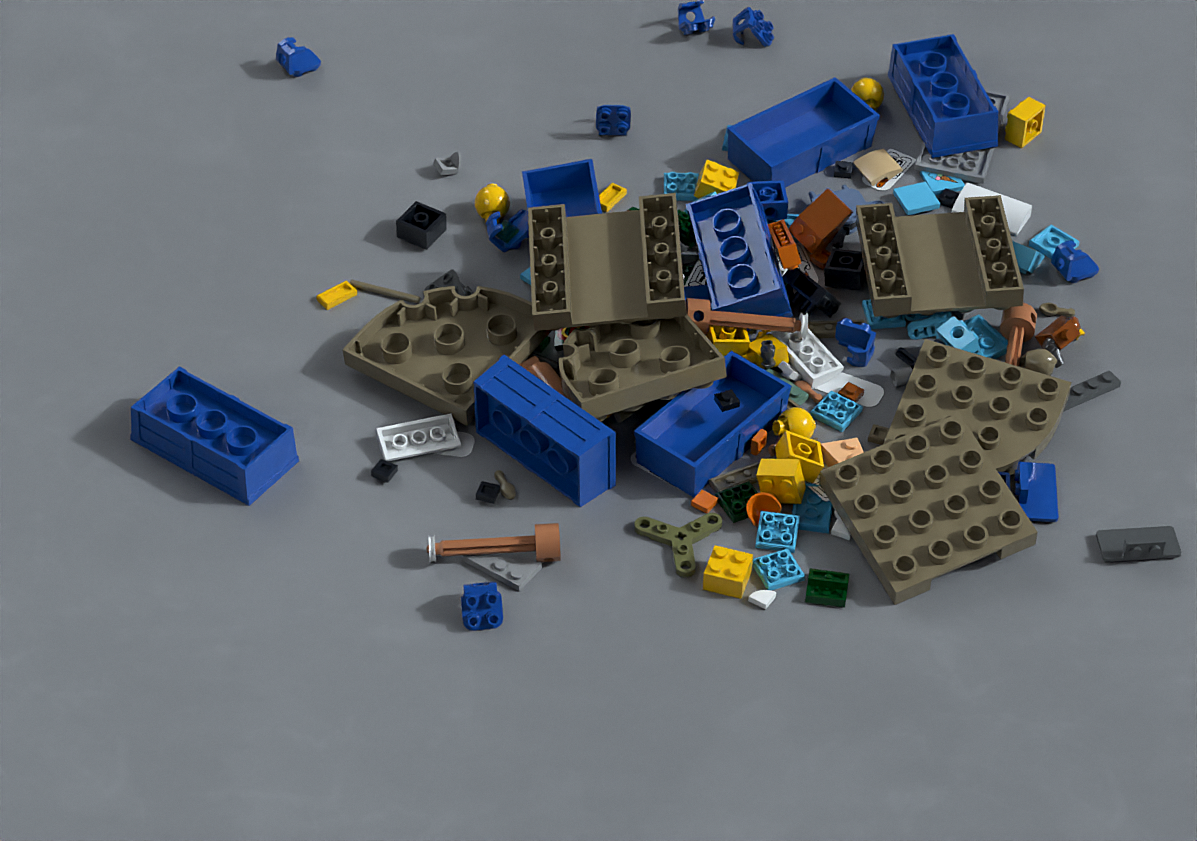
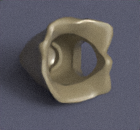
(1039, 361)

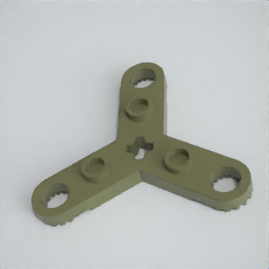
(690, 533)

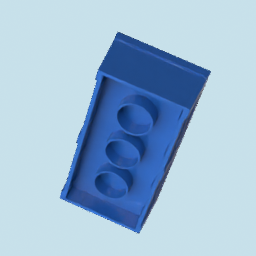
(943, 96)
(802, 134)
(564, 184)
(738, 253)
(545, 431)
(213, 436)
(696, 440)

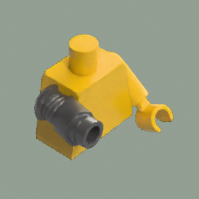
(766, 351)

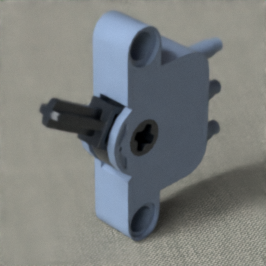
(850, 198)

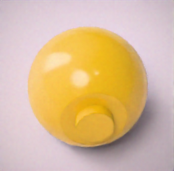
(869, 91)
(490, 200)
(796, 421)

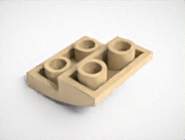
(877, 166)

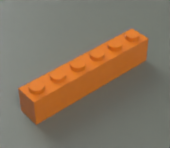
(784, 245)

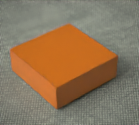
(758, 442)
(704, 501)

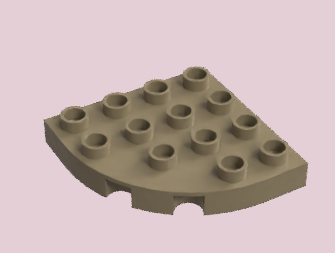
(444, 345)
(636, 363)
(1003, 404)

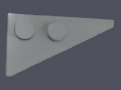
(509, 571)

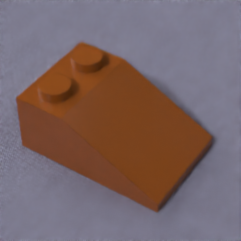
(820, 221)

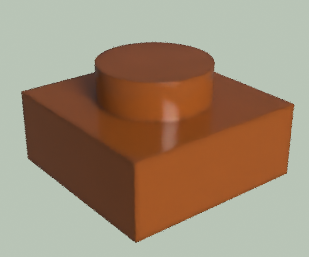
(820, 258)
(851, 392)

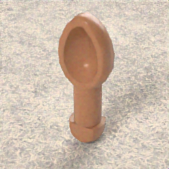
(807, 388)

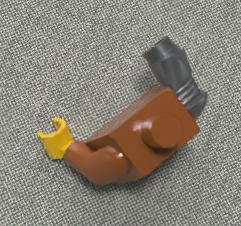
(1059, 335)

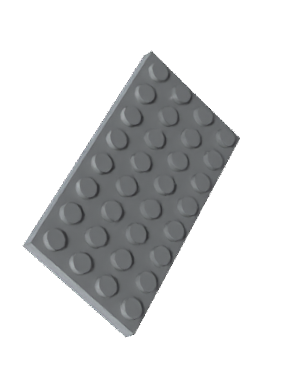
(967, 165)

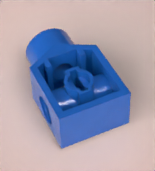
(773, 198)

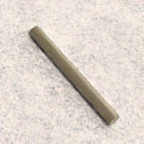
(385, 291)

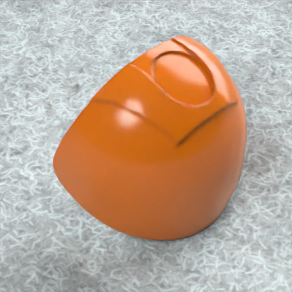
(761, 502)

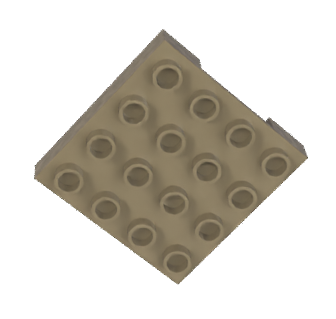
(939, 259)
(606, 265)
(926, 506)

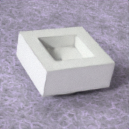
(789, 371)

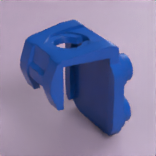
(754, 20)
(698, 23)
(296, 59)
(613, 119)
(519, 220)
(1073, 263)
(858, 340)
(481, 606)

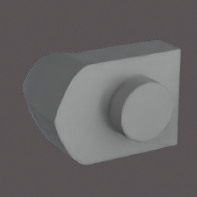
(448, 165)

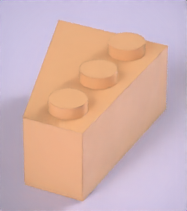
(840, 450)

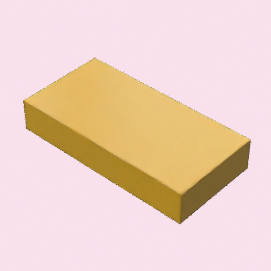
(611, 196)
(336, 295)

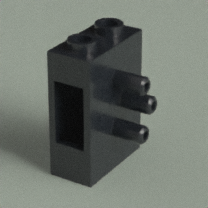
(814, 293)

